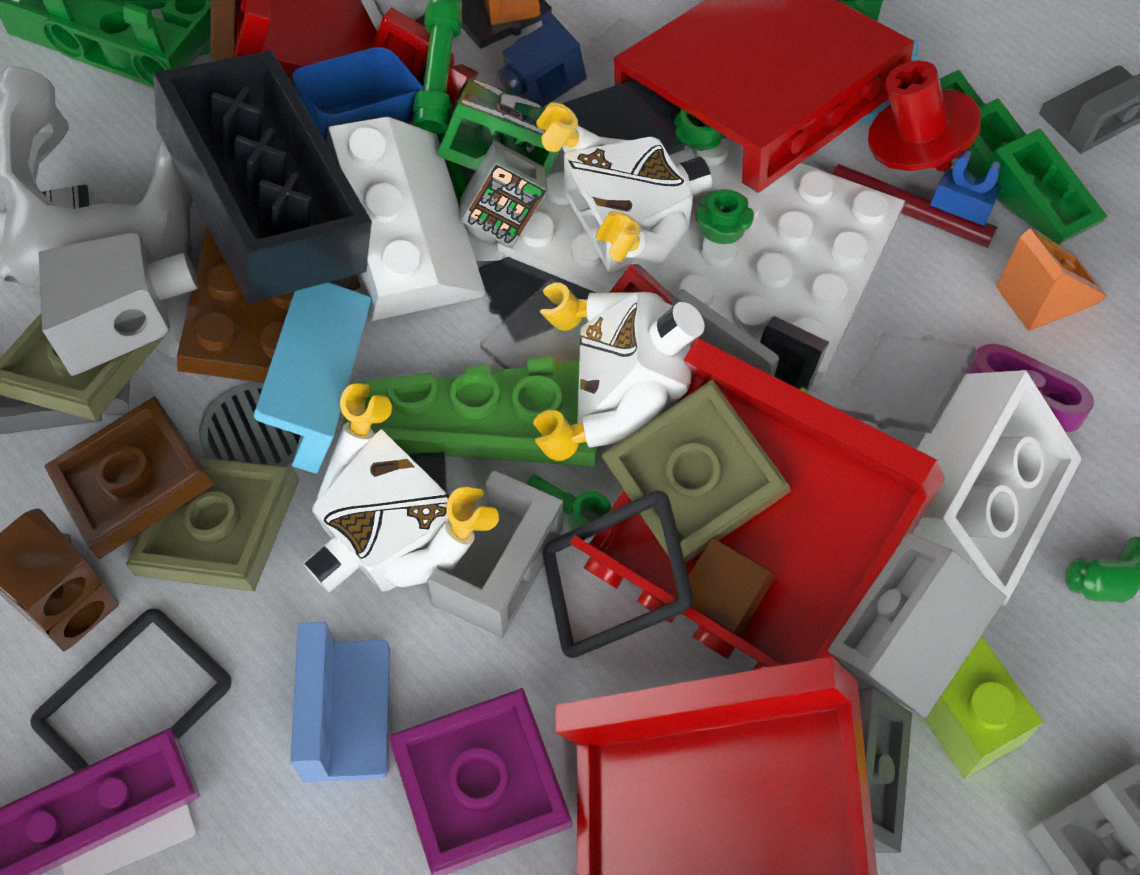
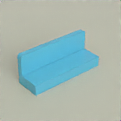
(313, 368)

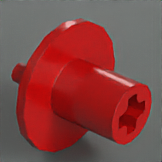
(923, 122)

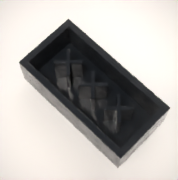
(261, 175)

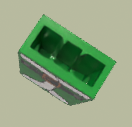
(490, 115)

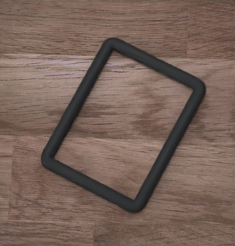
(156, 616)
(636, 624)

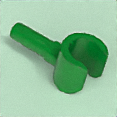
(573, 505)

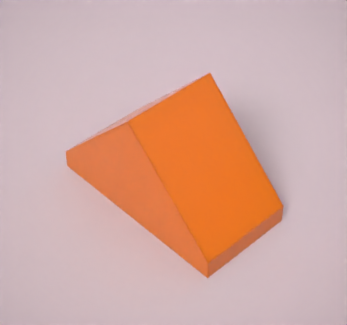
(1046, 282)

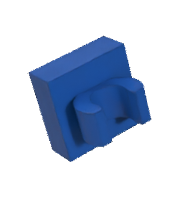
(965, 194)

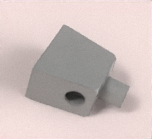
(107, 298)

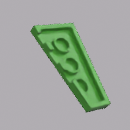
(481, 411)

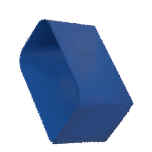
(359, 87)

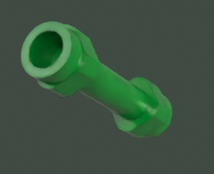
(432, 104)

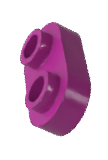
(1064, 394)

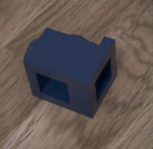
(543, 63)

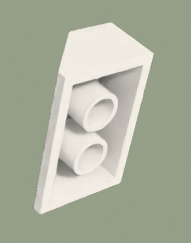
(417, 237)
(1002, 474)

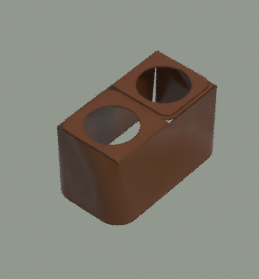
(37, 562)

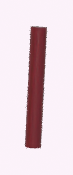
(920, 209)

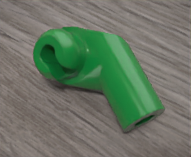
(1107, 578)

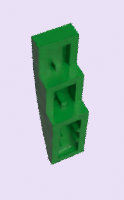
(1033, 173)

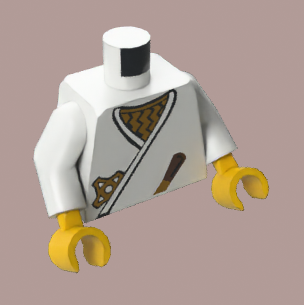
(624, 190)
(626, 365)
(386, 508)

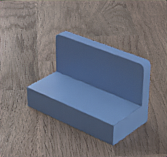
(340, 707)

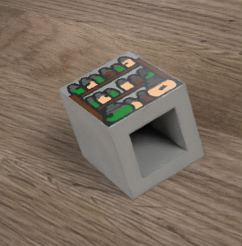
(502, 195)

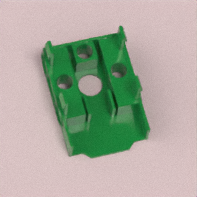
(115, 33)

